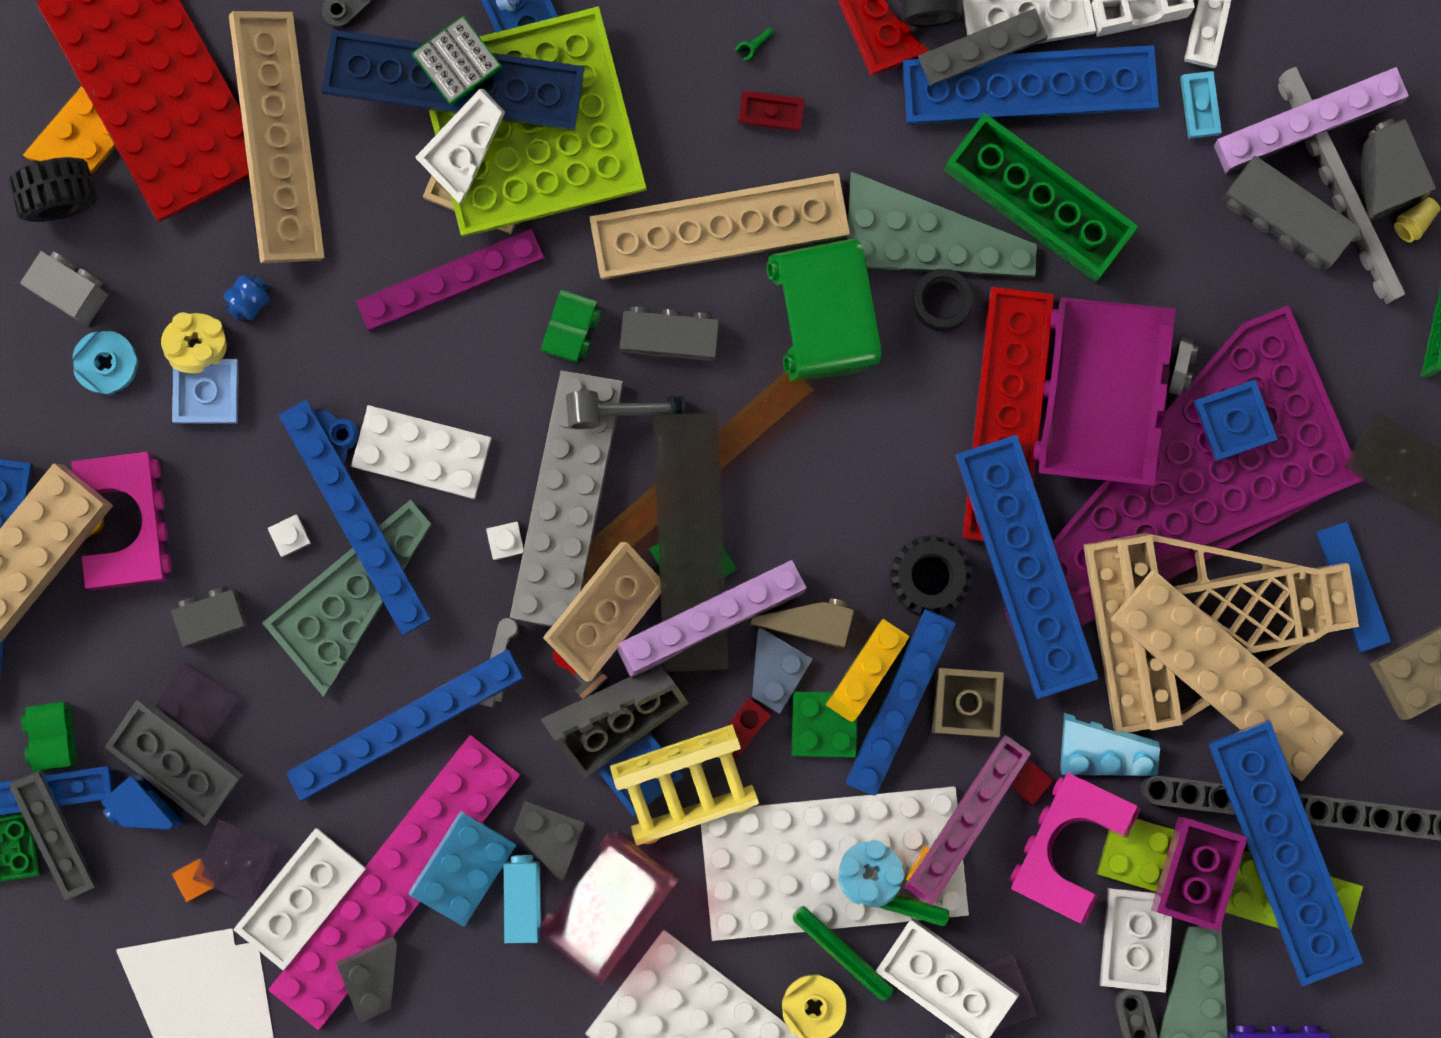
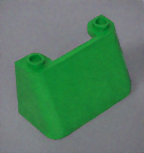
(827, 310)

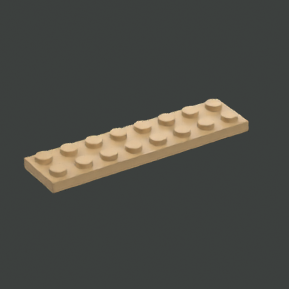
(276, 136)
(719, 226)
(1224, 671)

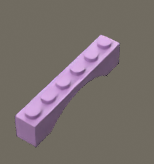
(1310, 119)
(711, 617)

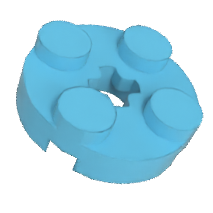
(123, 363)
(877, 857)

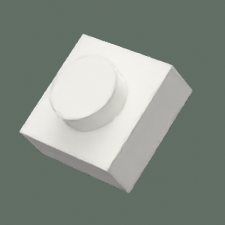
(289, 536)
(505, 540)

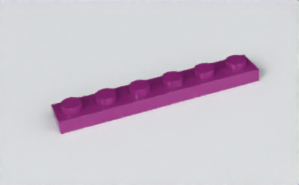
(450, 280)
(967, 820)

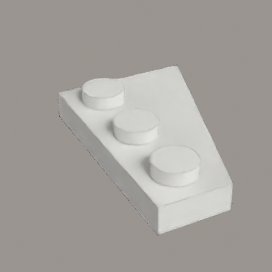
(462, 144)

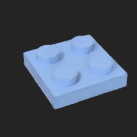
(207, 395)

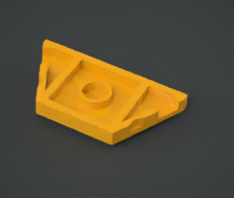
(75, 134)

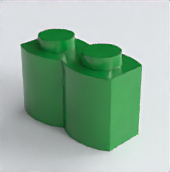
(570, 327)
(49, 736)

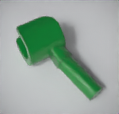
(754, 44)

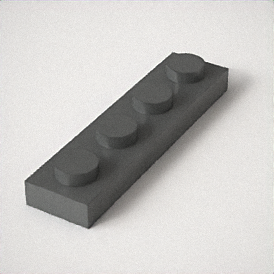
(982, 47)
(52, 834)

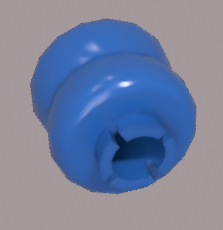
(246, 297)

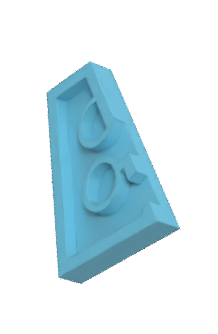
(1100, 751)

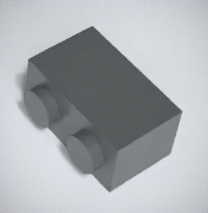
(209, 617)

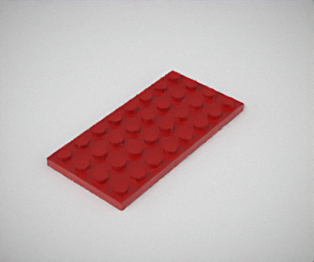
(154, 96)

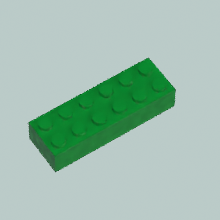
(1040, 197)

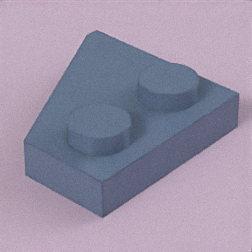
(776, 670)

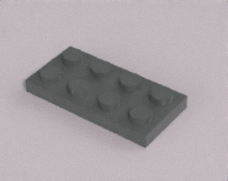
(173, 761)

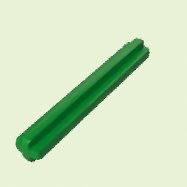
(842, 953)

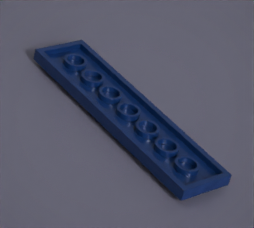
(387, 73)

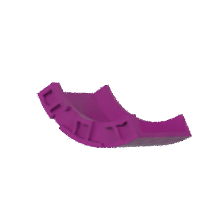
(1106, 391)

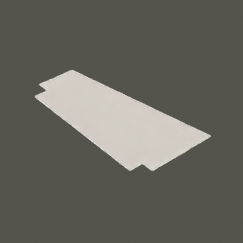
(199, 987)

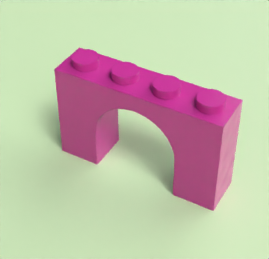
(146, 557)
(1073, 802)

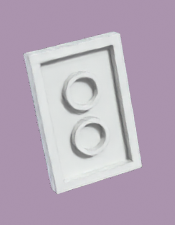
(1135, 942)

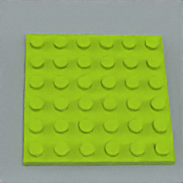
(546, 169)

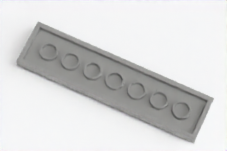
(564, 505)

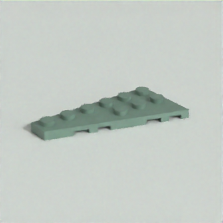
(921, 236)
(335, 610)
(1198, 990)

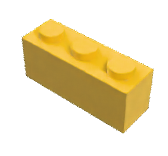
(867, 670)

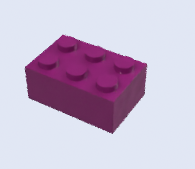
(1199, 873)

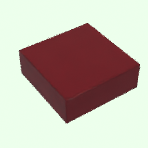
(1031, 782)

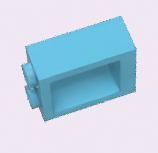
(522, 900)

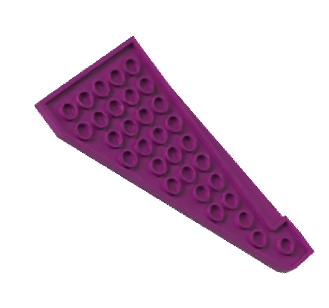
(1234, 496)

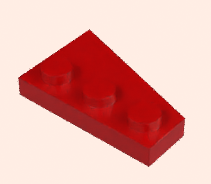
(880, 35)

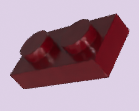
(771, 111)

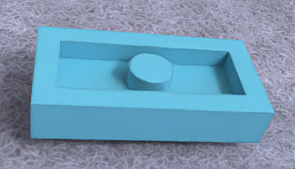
(1200, 105)

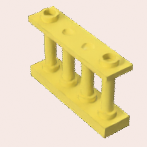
(690, 755)

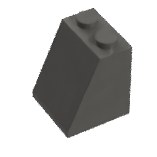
(1392, 170)

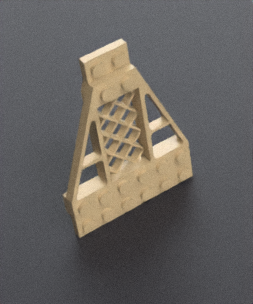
(1144, 689)

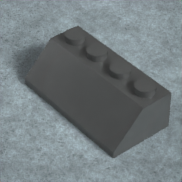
(1290, 213)

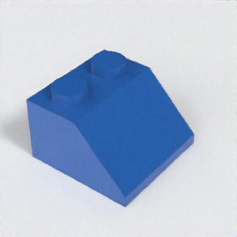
(139, 806)

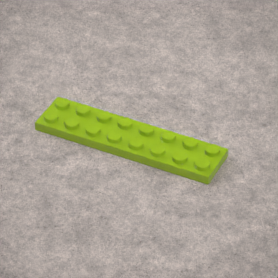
(1142, 858)

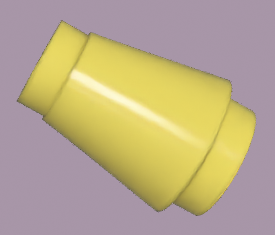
(1416, 220)

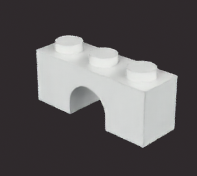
(1125, 15)

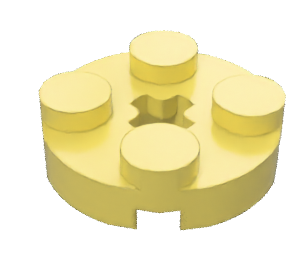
(188, 327)
(815, 988)

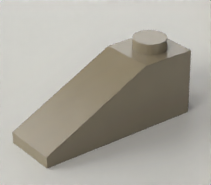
(815, 622)

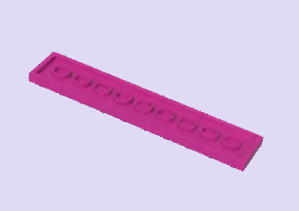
(380, 897)

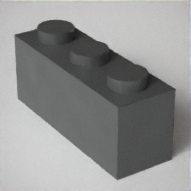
(669, 334)

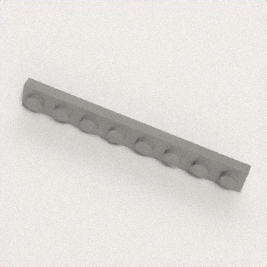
(1345, 196)

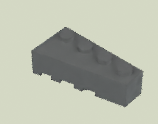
(614, 718)

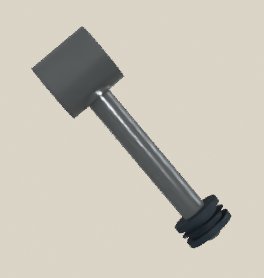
(585, 409)

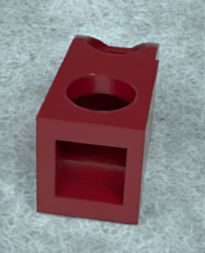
(748, 723)

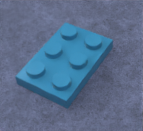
(462, 868)

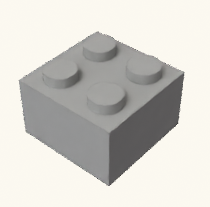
(69, 291)

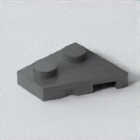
(549, 836)
(370, 978)

